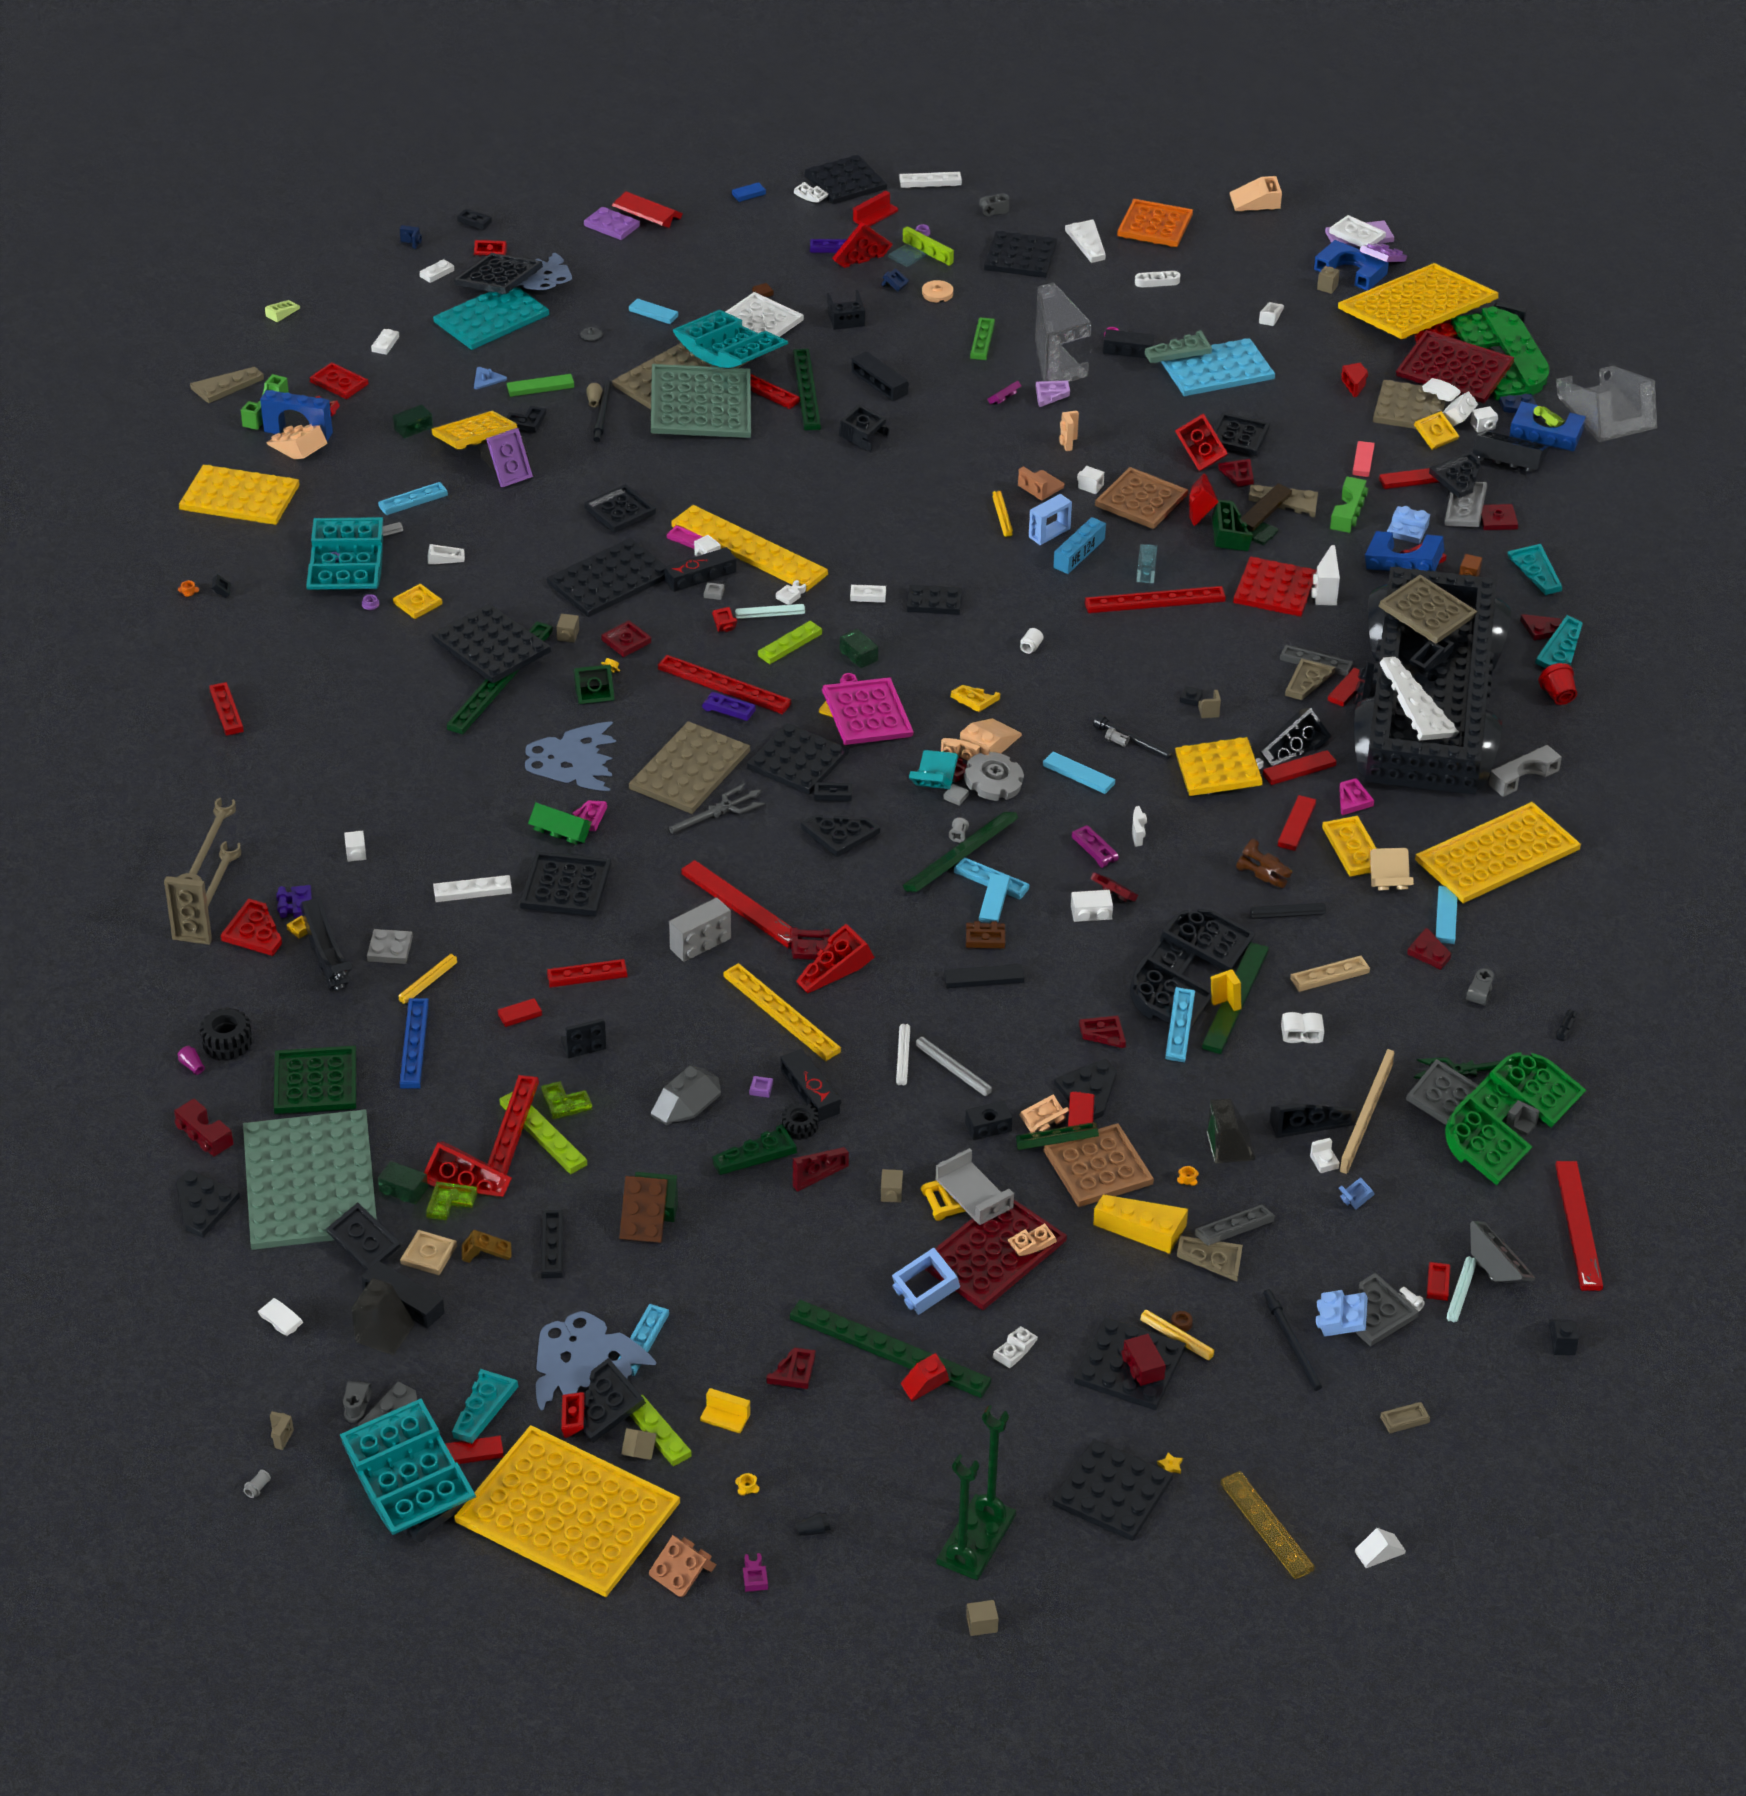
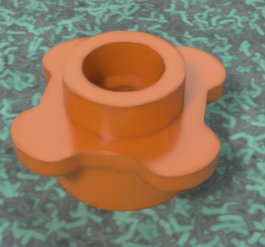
(188, 588)

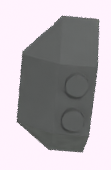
(686, 1095)
(1496, 1256)

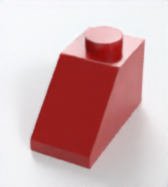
(1354, 377)
(925, 1377)

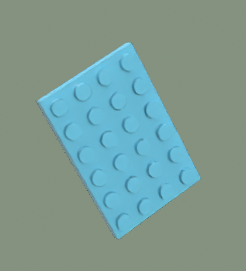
(1226, 367)

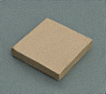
(428, 1252)

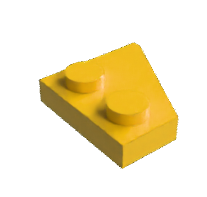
(974, 697)

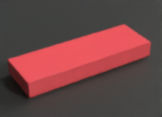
(1363, 459)

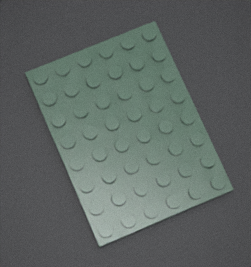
(305, 1176)

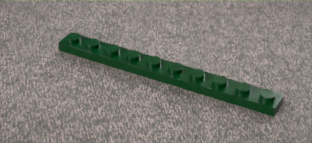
(488, 691)
(884, 1345)

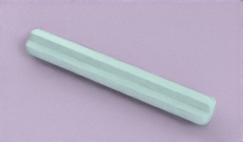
(769, 611)
(1461, 1289)

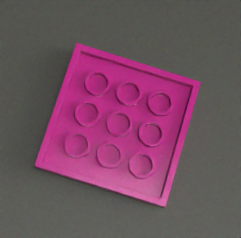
(867, 711)

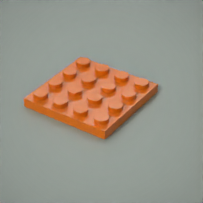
(1155, 222)

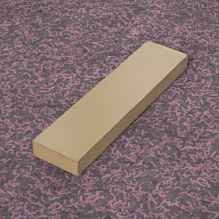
(1330, 973)

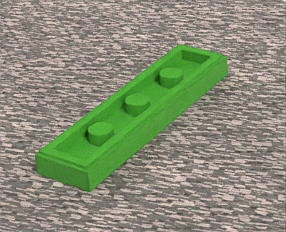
(982, 338)
(540, 385)

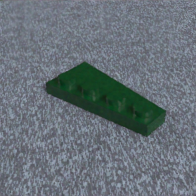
(762, 1150)

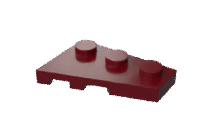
(818, 1166)

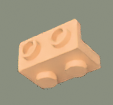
(1069, 429)
(1043, 1114)

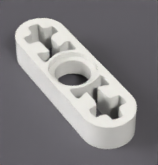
(1155, 279)

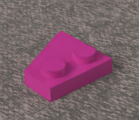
(1354, 797)
(592, 811)

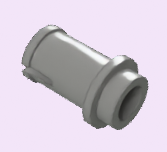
(1113, 735)
(253, 1488)

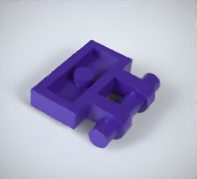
(298, 895)

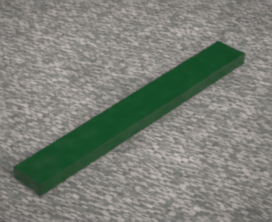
(806, 389)
(960, 851)
(1226, 1016)

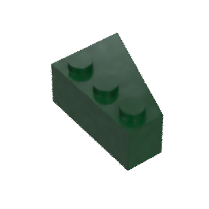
(1229, 528)

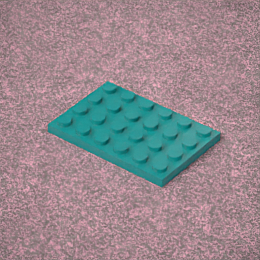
(490, 316)

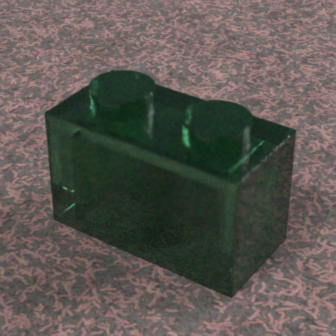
(412, 421)
(858, 648)
(402, 1182)

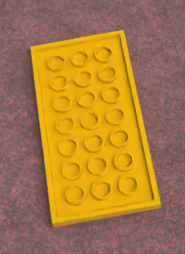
(1497, 852)

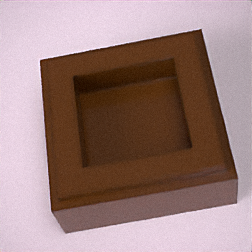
(763, 289)

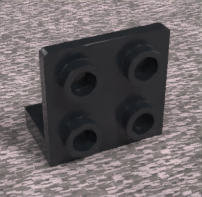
(584, 1038)

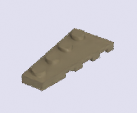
(223, 385)
(1299, 500)

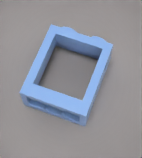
(1040, 532)
(934, 1294)

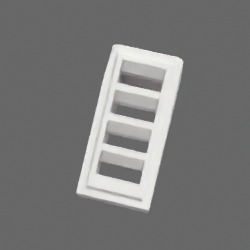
(1270, 313)
(443, 554)

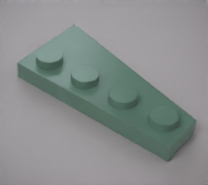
(1176, 349)

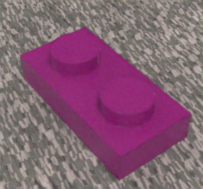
(1000, 396)

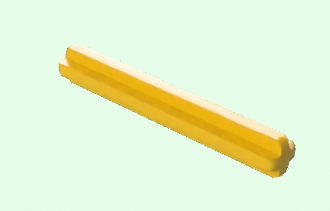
(1002, 513)
(428, 978)
(1175, 1333)

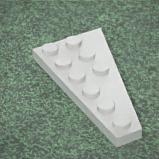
(1417, 705)

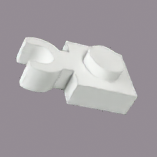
(790, 593)

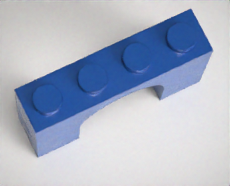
(1339, 253)
(314, 409)
(1562, 437)
(1381, 557)

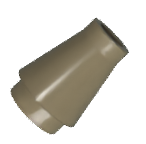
(594, 393)

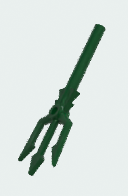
(1464, 1069)

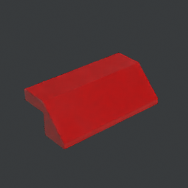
(646, 209)

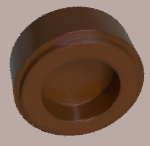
(1182, 1320)

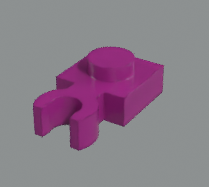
(754, 1574)

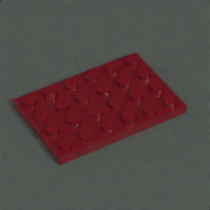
(1457, 363)
(986, 1260)

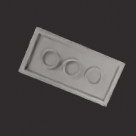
(1467, 509)

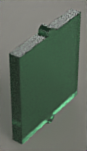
(1263, 533)

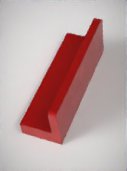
(874, 209)

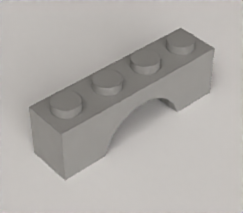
(1542, 761)

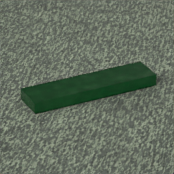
(1057, 1135)

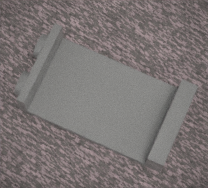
(972, 1188)

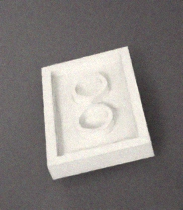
(1357, 231)

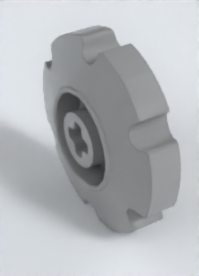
(993, 776)

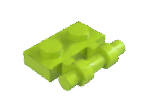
(1552, 419)

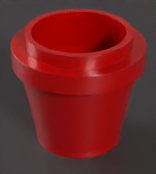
(1559, 683)

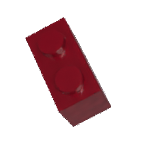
(1143, 1359)

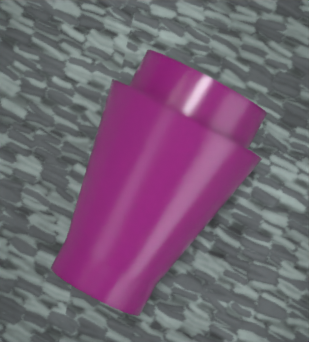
(190, 1058)

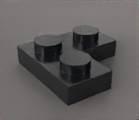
(529, 421)

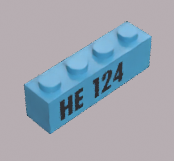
(1079, 545)

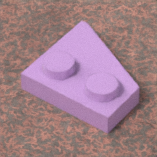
(1051, 391)

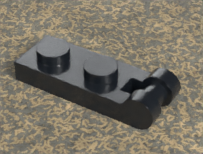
(420, 1530)

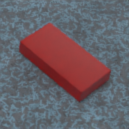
(519, 1012)
(1438, 1281)

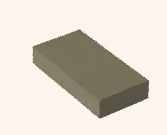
(1405, 1417)

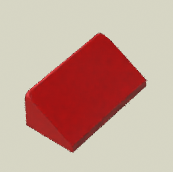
(486, 247)
(1081, 1108)
(572, 1413)

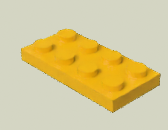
(1350, 844)

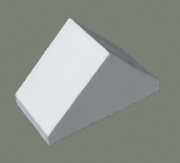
(1379, 1548)

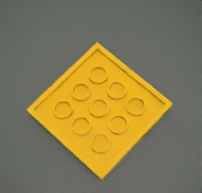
(473, 429)
(1218, 766)

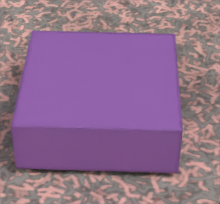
(761, 1086)

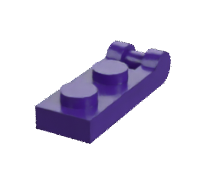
(729, 706)

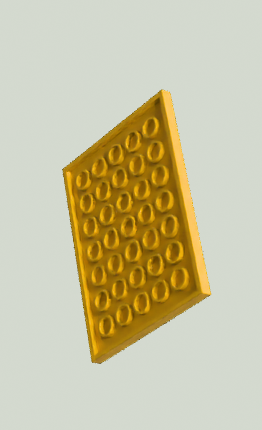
(1418, 300)
(568, 1510)

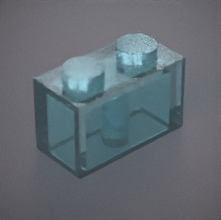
(1147, 563)

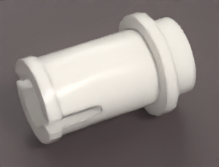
(1416, 1301)

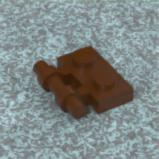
(985, 935)

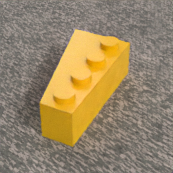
(1141, 1221)

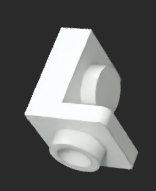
(1323, 1155)

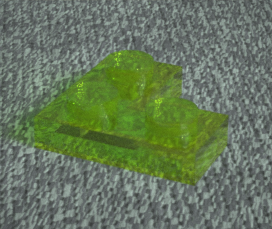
(562, 1104)
(449, 1194)

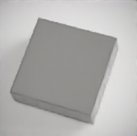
(714, 591)
(956, 794)

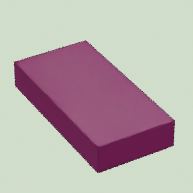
(683, 536)

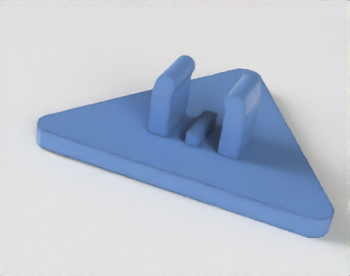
(487, 377)

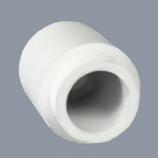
(1031, 640)

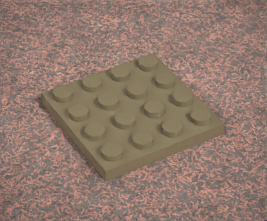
(1404, 404)
(1427, 609)

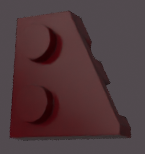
(1103, 1030)
(794, 1370)

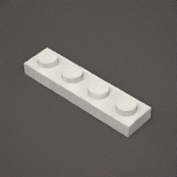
(930, 179)
(472, 888)

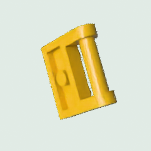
(951, 1205)

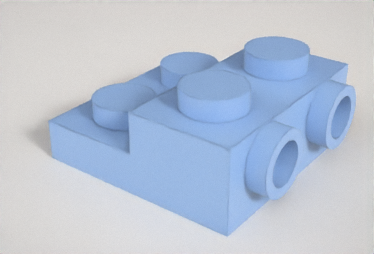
(1409, 524)
(1341, 1313)

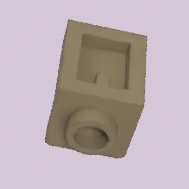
(282, 1429)

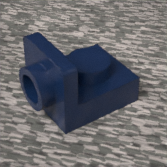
(410, 235)
(895, 279)

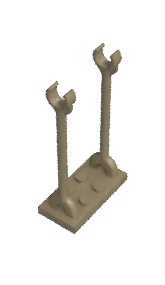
(187, 893)

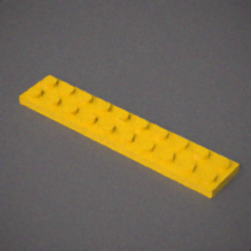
(752, 548)

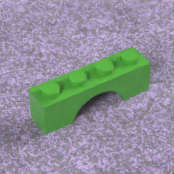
(251, 412)
(1346, 515)

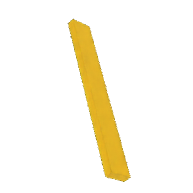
(782, 1012)

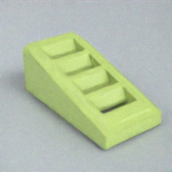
(281, 310)

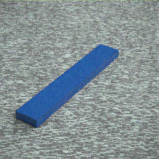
(414, 1043)

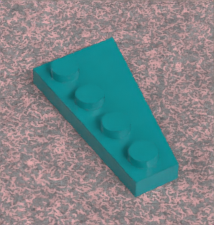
(1537, 567)
(1561, 644)
(486, 1400)

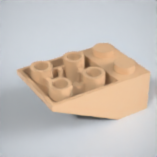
(1258, 195)
(298, 441)

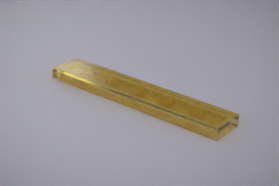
(1267, 1525)

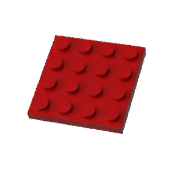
(1275, 586)

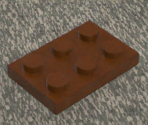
(643, 1209)

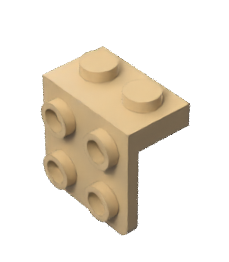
(1390, 868)

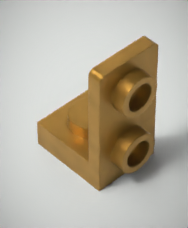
(480, 1241)

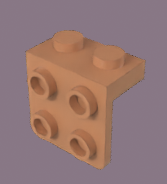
(1039, 484)
(680, 1565)

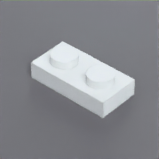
(436, 271)
(385, 341)
(868, 593)

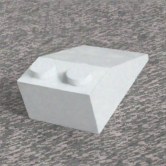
(1326, 579)

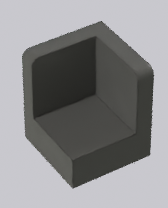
(1522, 1118)

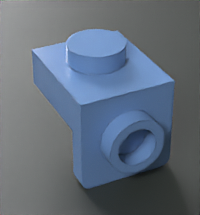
(1356, 1193)

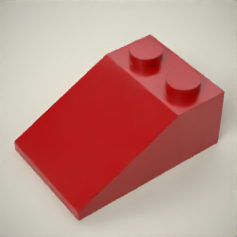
(1201, 442)

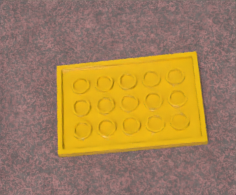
(239, 494)

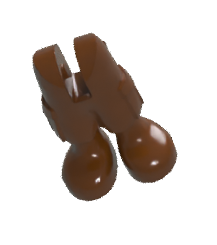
(1269, 865)

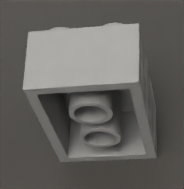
(700, 929)

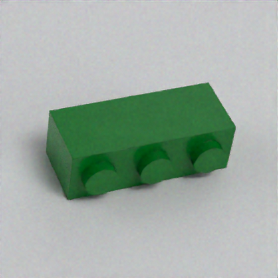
(559, 823)

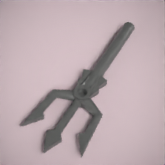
(721, 808)

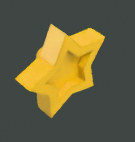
(1170, 1463)

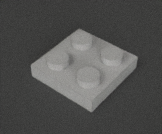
(389, 946)

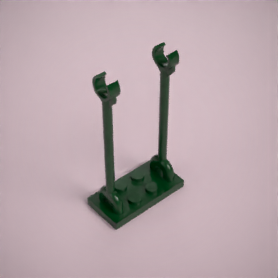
(984, 1519)

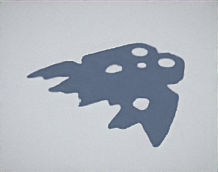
(557, 270)
(570, 749)
(586, 1354)

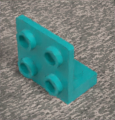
(935, 769)

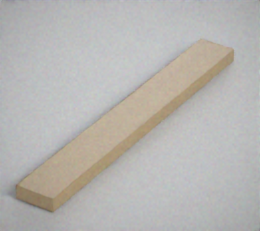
(1367, 1111)

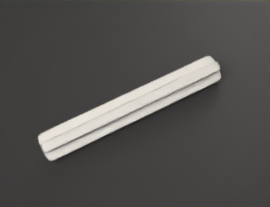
(903, 1054)

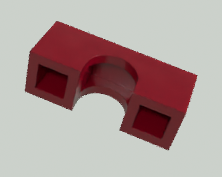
(193, 1119)

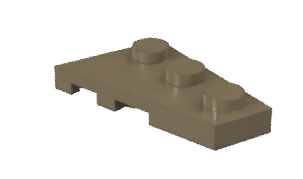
(1307, 678)
(1218, 1257)

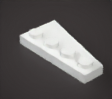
(1087, 239)

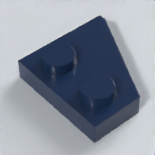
(1511, 403)

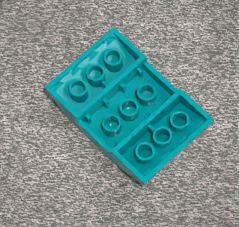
(724, 341)
(360, 551)
(406, 1467)

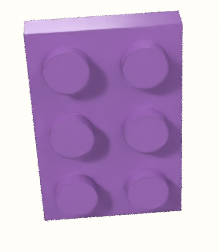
(611, 223)
(1383, 252)
(509, 457)

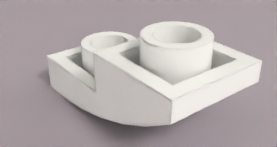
(810, 194)
(1443, 389)
(1138, 830)
(280, 1316)
(1015, 1348)

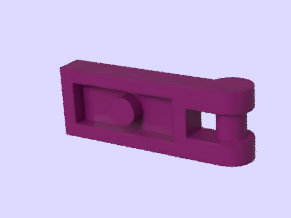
(1095, 846)

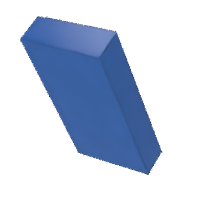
(748, 192)

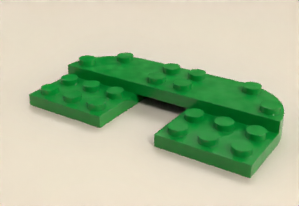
(1506, 330)
(1477, 1126)

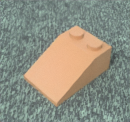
(990, 735)

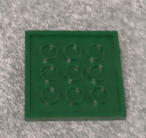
(315, 1079)

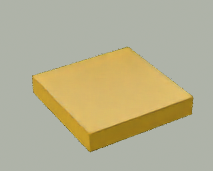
(1436, 430)
(417, 601)

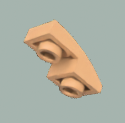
(961, 748)
(1031, 1242)

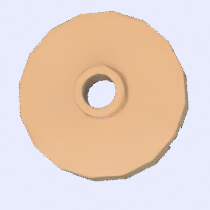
(937, 291)

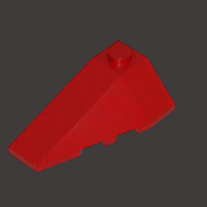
(1201, 499)
(841, 956)
(458, 1167)

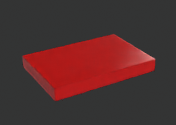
(339, 380)

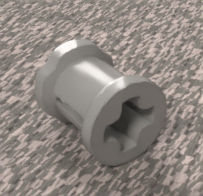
(958, 829)

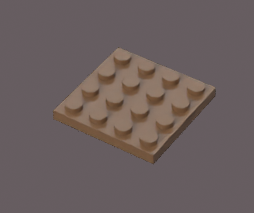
(1141, 497)
(1099, 1166)

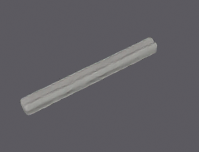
(953, 1066)

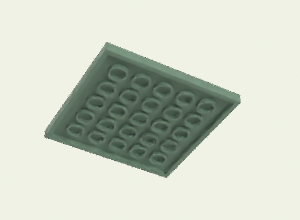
(700, 401)

